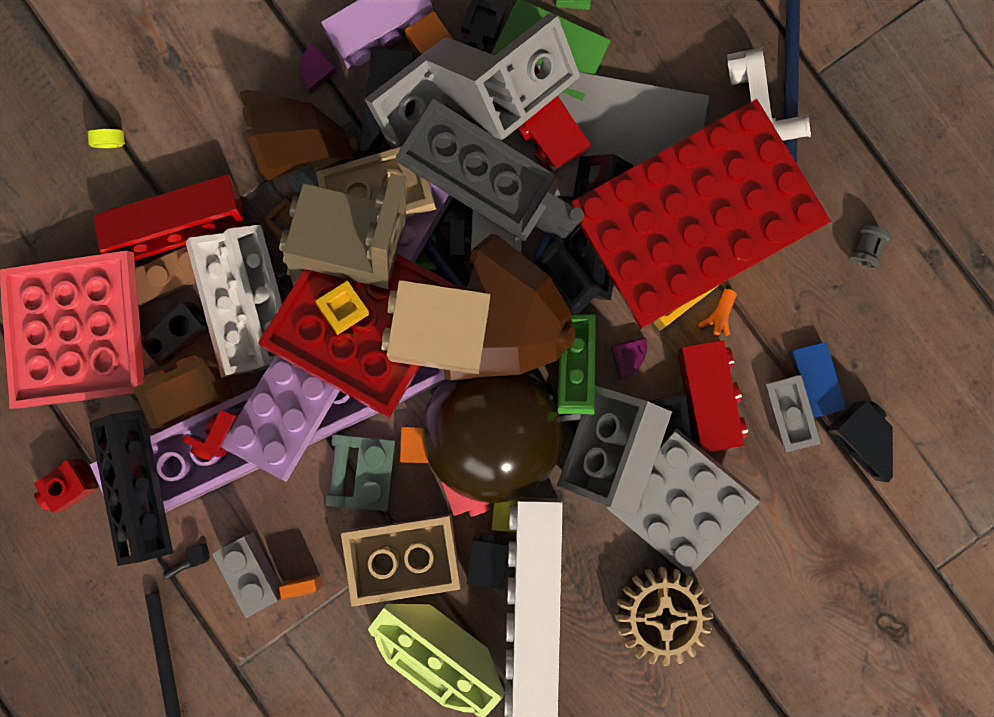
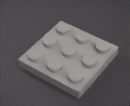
(688, 504)

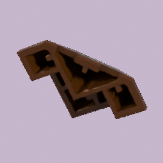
(293, 135)
(526, 312)

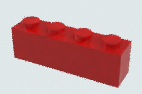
(171, 218)

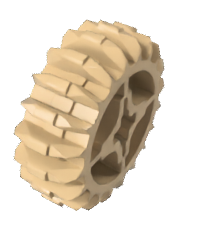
(664, 631)

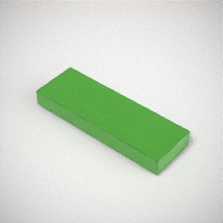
(577, 369)

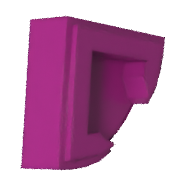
(315, 68)
(629, 356)

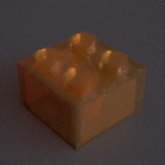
(182, 392)

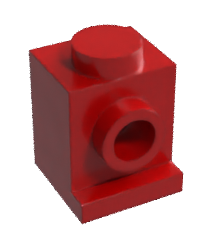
(75, 484)

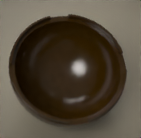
(492, 436)

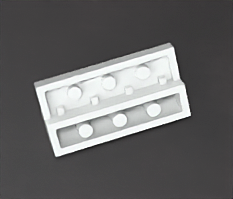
(236, 295)

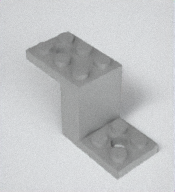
(483, 88)

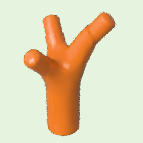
(720, 316)

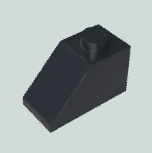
(866, 438)

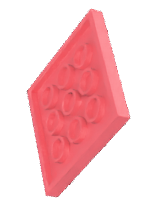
(71, 330)

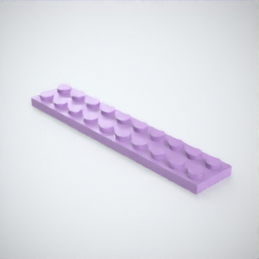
(291, 402)

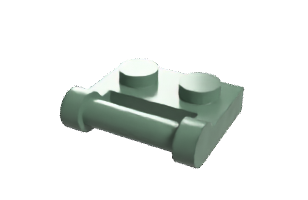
(372, 473)

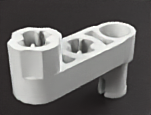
(750, 67)

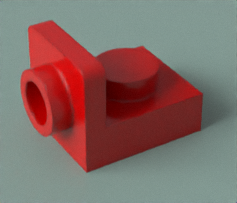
(217, 430)

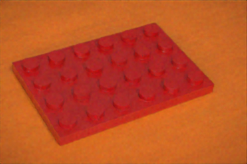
(699, 213)

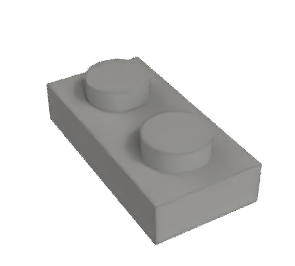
(793, 413)

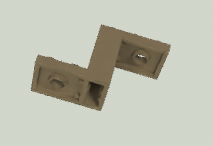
(346, 233)

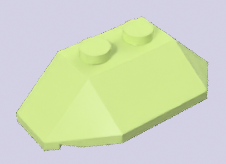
(438, 657)

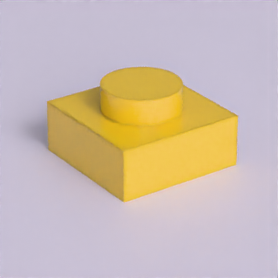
(342, 307)

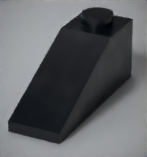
(383, 66)

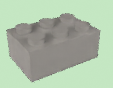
(615, 450)

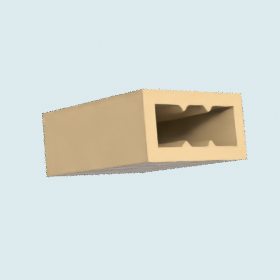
(436, 327)

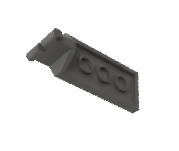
(486, 174)

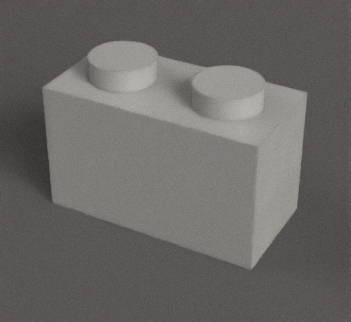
(248, 574)

